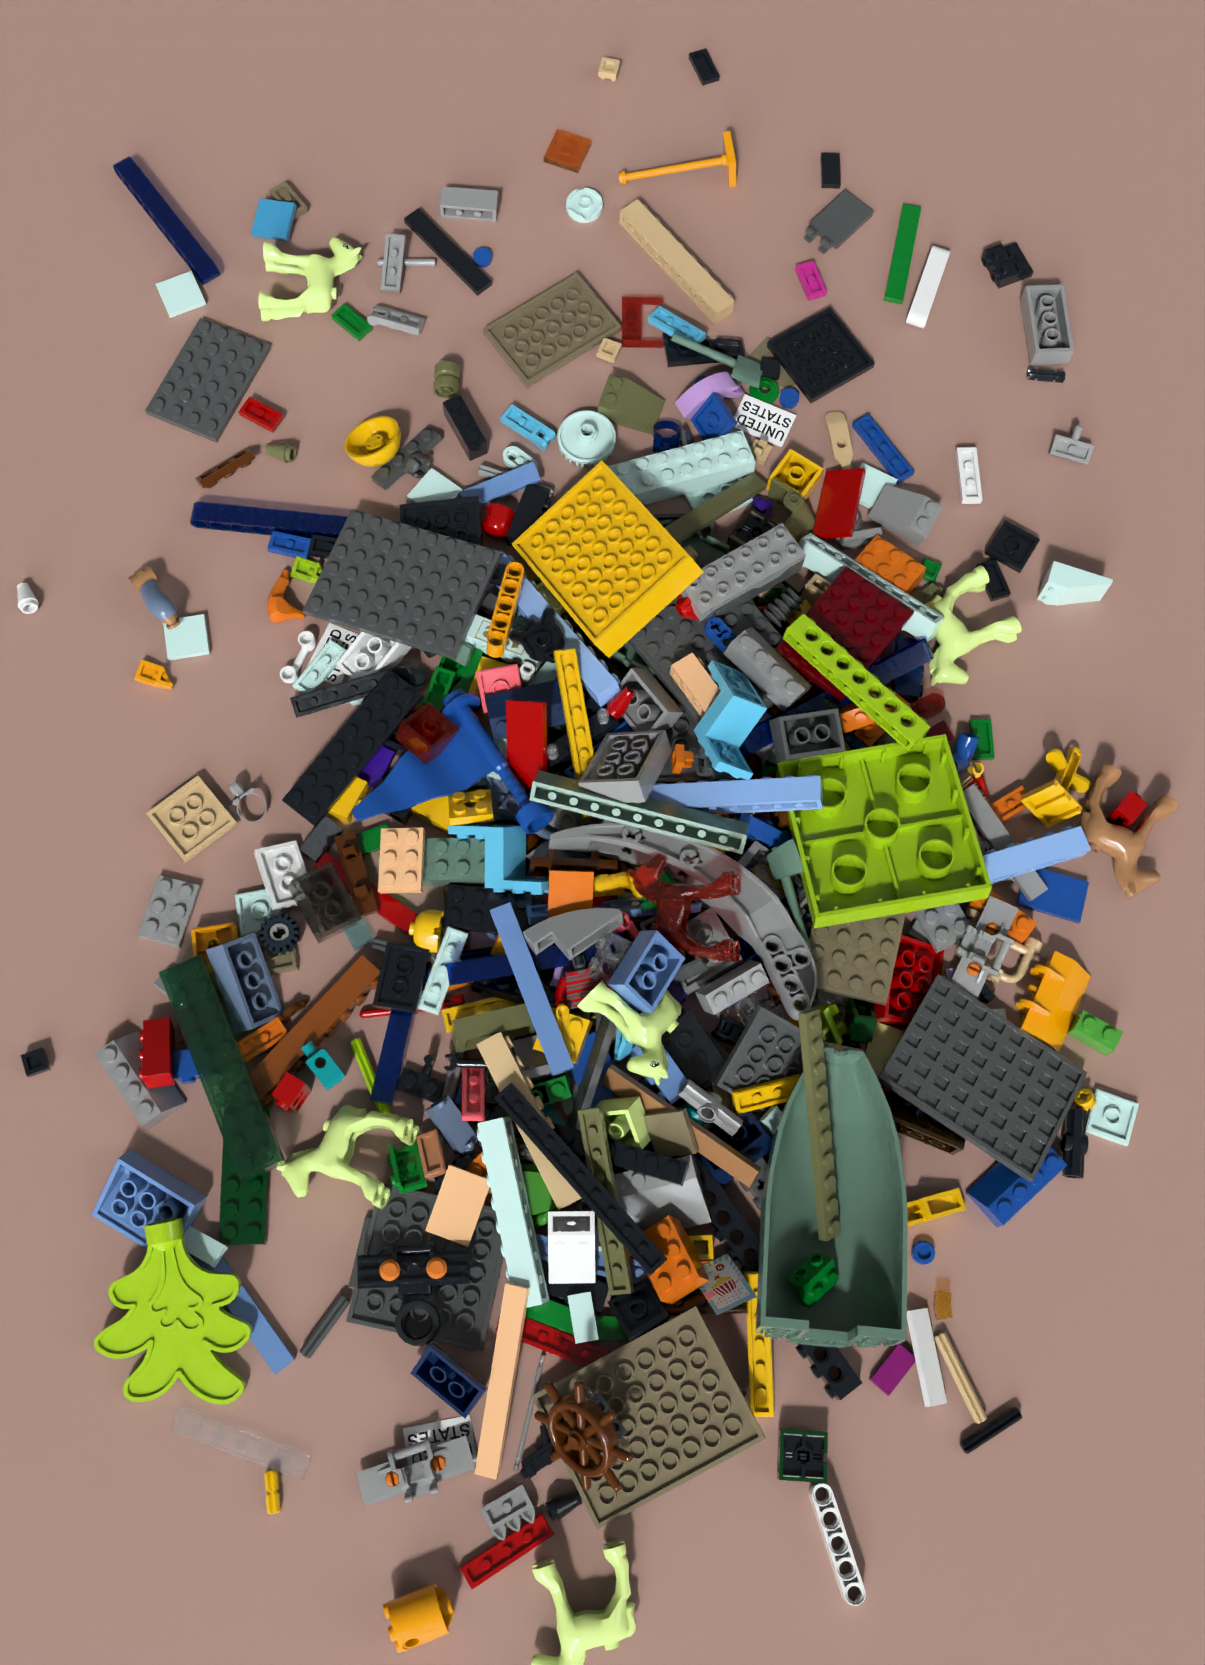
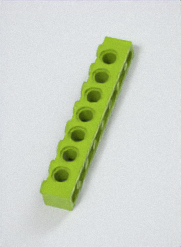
(857, 692)

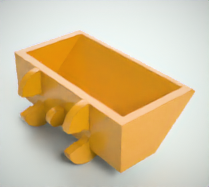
(1053, 999)

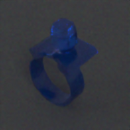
(665, 443)

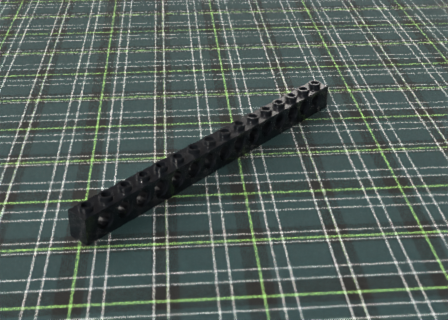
(847, 1377)

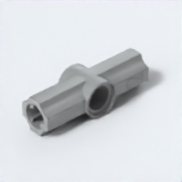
(710, 1107)

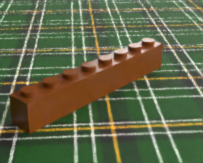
(315, 1025)

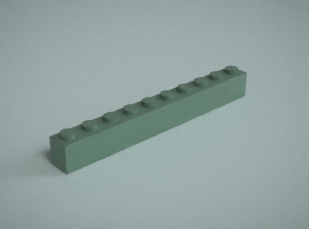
(648, 815)

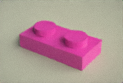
(810, 280)

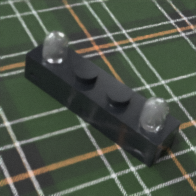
(559, 751)

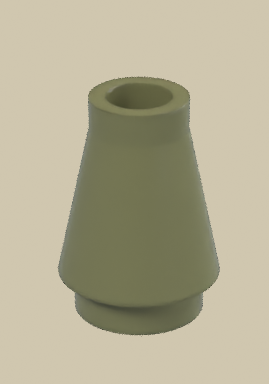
(281, 451)

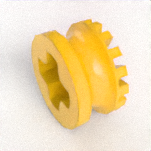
(1090, 1102)

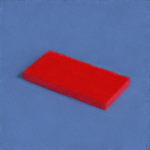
(839, 503)
(526, 739)

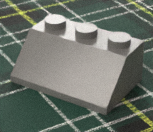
(651, 705)

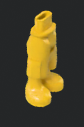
(613, 885)

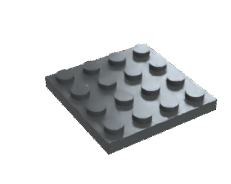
(763, 1053)

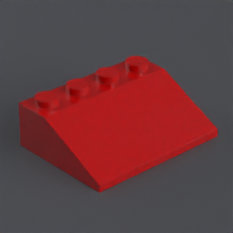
(912, 975)

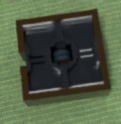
(752, 526)

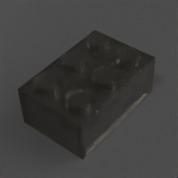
(324, 902)

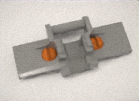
(976, 944)
(418, 1478)

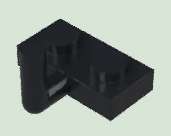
(420, 1083)

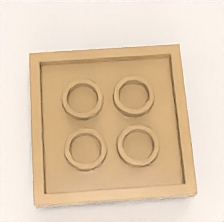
(191, 818)

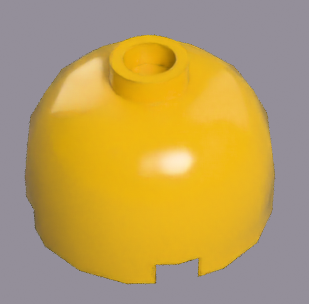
(427, 929)

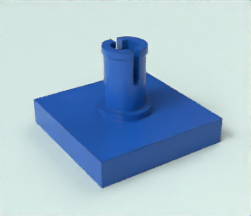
(713, 418)

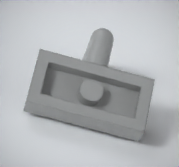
(1072, 448)

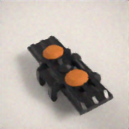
(413, 1277)

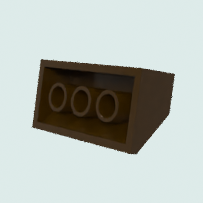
(922, 1127)

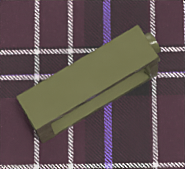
(474, 1029)

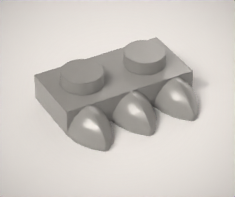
(507, 1510)

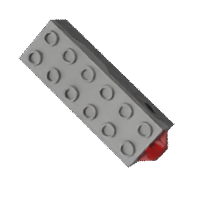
(741, 575)

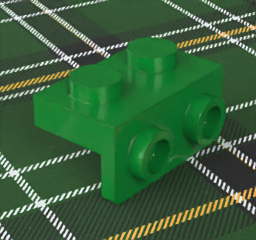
(406, 1168)
(814, 1278)

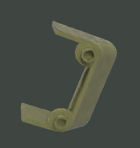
(799, 522)

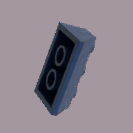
(749, 1140)
(449, 1380)

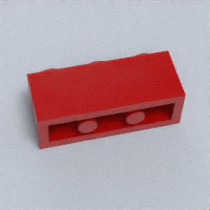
(157, 1052)

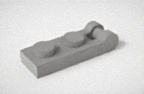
(396, 320)

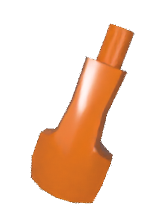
(277, 607)

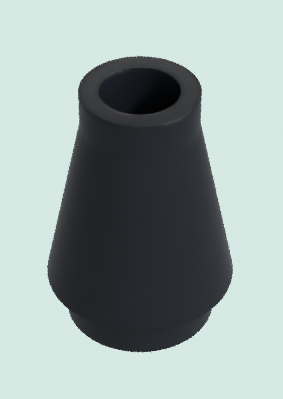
(562, 1504)

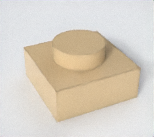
(609, 350)

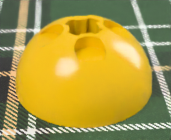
(373, 441)

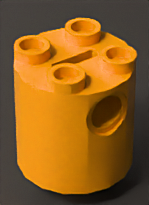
(419, 1617)

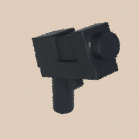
(541, 1457)

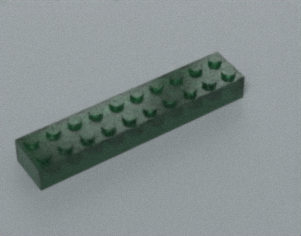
(222, 1068)

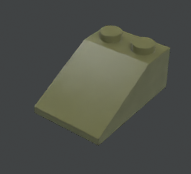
(630, 404)

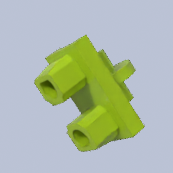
(831, 1030)

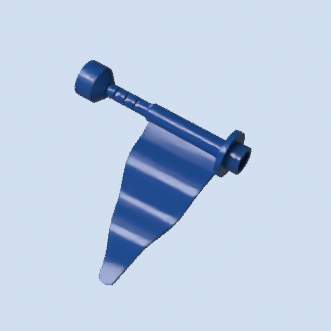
(456, 769)

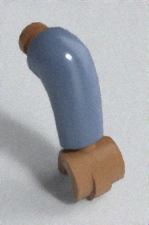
(154, 597)

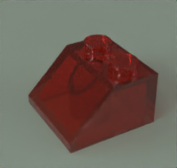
(426, 733)

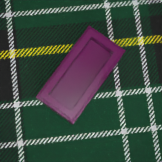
(893, 1369)

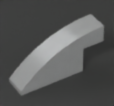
(573, 930)

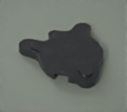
(540, 637)

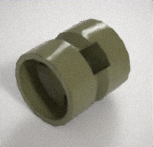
(446, 379)

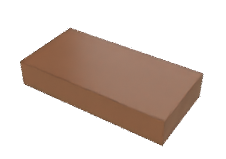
(431, 1154)

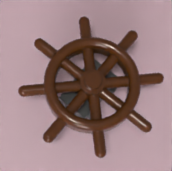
(590, 1430)

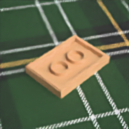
(458, 1205)

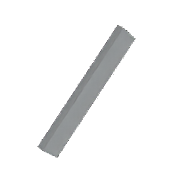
(998, 837)

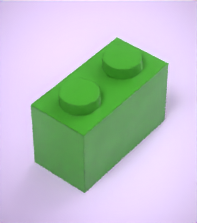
(1095, 1032)

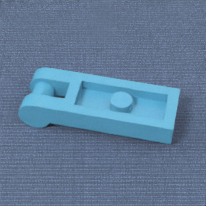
(527, 427)

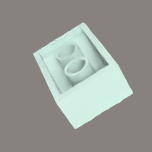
(1071, 585)

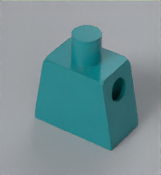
(330, 1073)

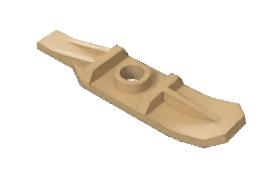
(839, 434)

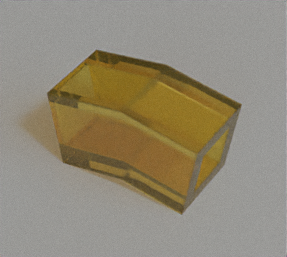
(941, 1305)

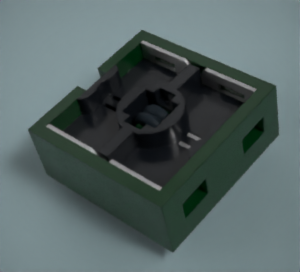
(811, 1464)

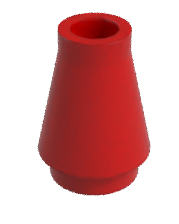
(618, 705)

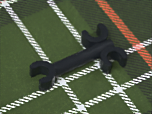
(466, 1063)

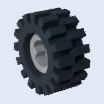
(287, 941)

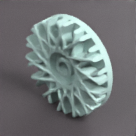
(586, 438)

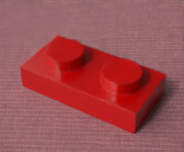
(261, 414)

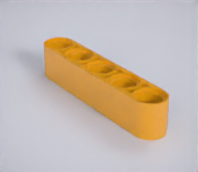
(505, 617)

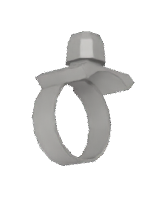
(237, 789)

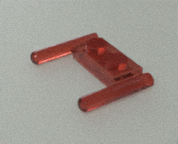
(632, 322)

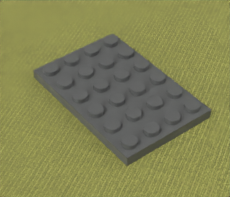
(208, 380)

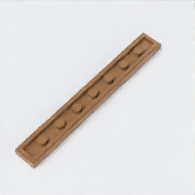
(708, 1144)

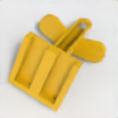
(1052, 801)

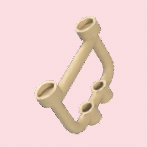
(1028, 949)

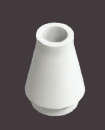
(26, 599)

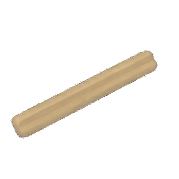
(960, 1378)

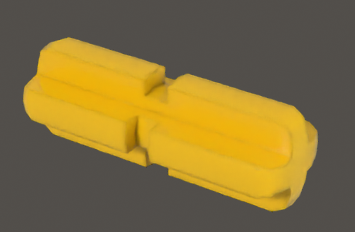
(271, 1487)

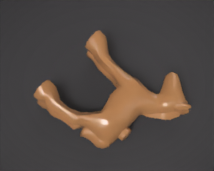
(1118, 840)

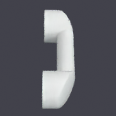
(307, 641)

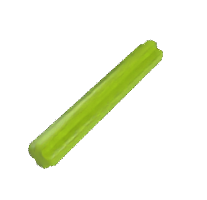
(367, 1071)

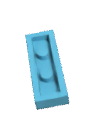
(672, 324)

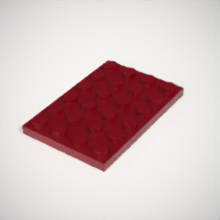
(857, 618)

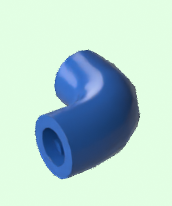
(964, 750)

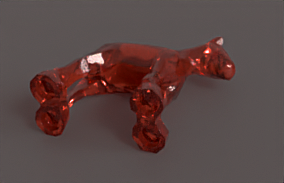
(674, 907)

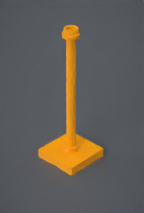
(727, 159)

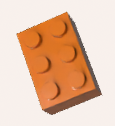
(892, 564)
(682, 1269)

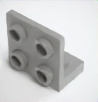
(534, 1061)

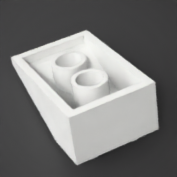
(370, 655)

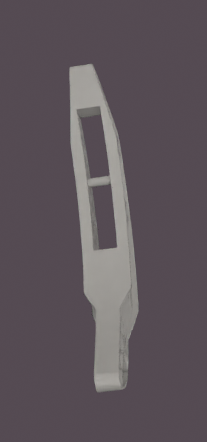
(752, 914)

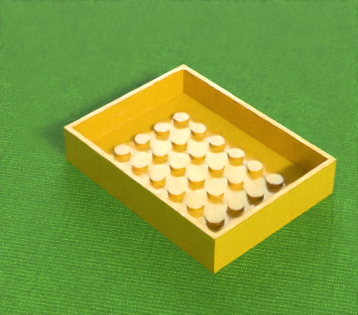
(606, 559)

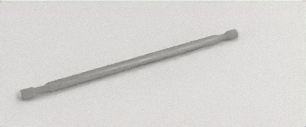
(529, 1412)

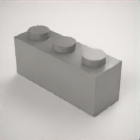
(469, 204)
(732, 987)

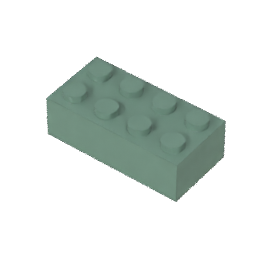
(454, 862)

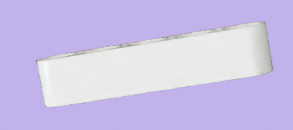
(928, 287)
(842, 1554)

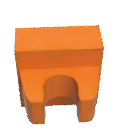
(681, 759)

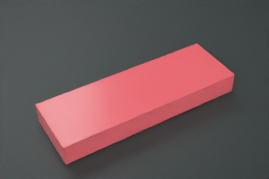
(473, 1094)

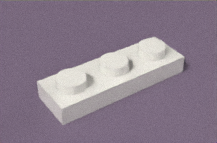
(968, 475)

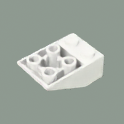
(571, 1247)

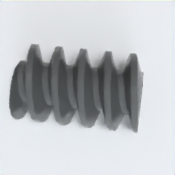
(782, 608)

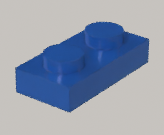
(289, 545)

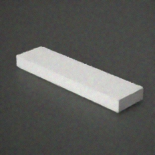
(926, 1357)

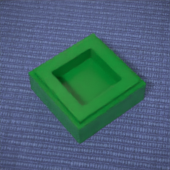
(932, 570)

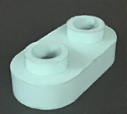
(521, 458)

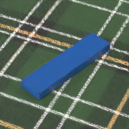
(883, 448)

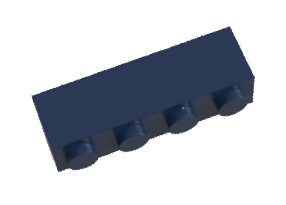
(542, 692)

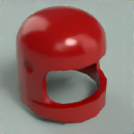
(497, 520)

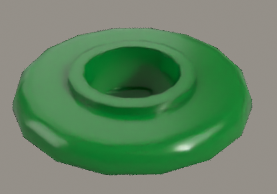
(769, 397)

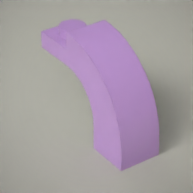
(697, 394)

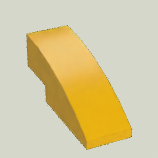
(935, 1207)

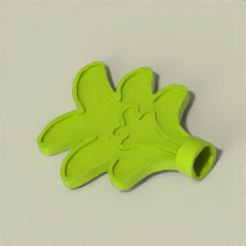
(177, 1320)

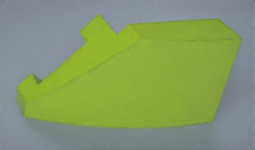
(305, 570)

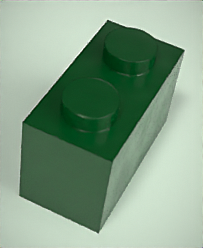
(860, 1020)

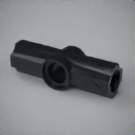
(1074, 1143)

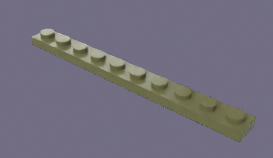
(819, 1124)

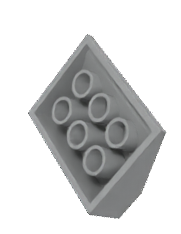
(627, 765)
(651, 1199)

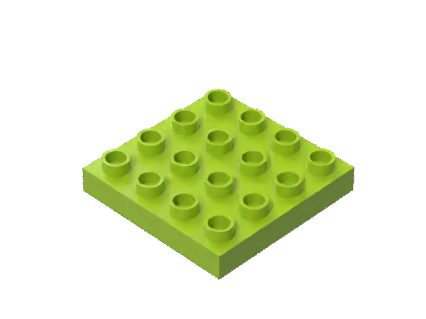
(887, 834)

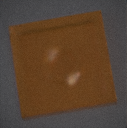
(567, 151)

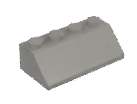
(767, 669)
(122, 1064)

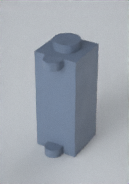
(450, 1124)

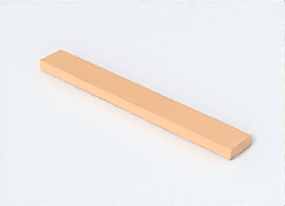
(502, 1380)

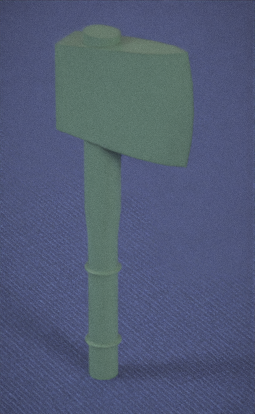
(743, 368)
(784, 863)

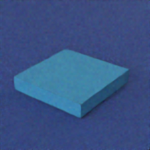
(273, 219)

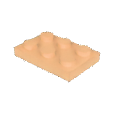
(401, 860)

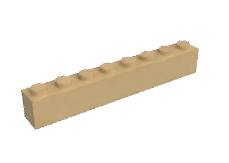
(677, 261)
(507, 1069)

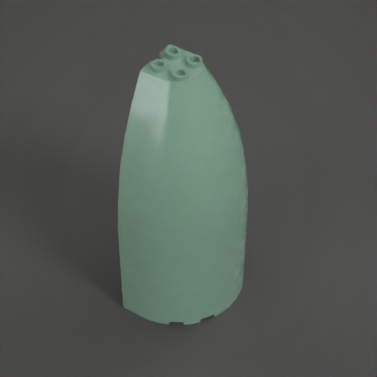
(871, 1251)

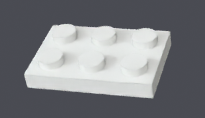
(278, 867)

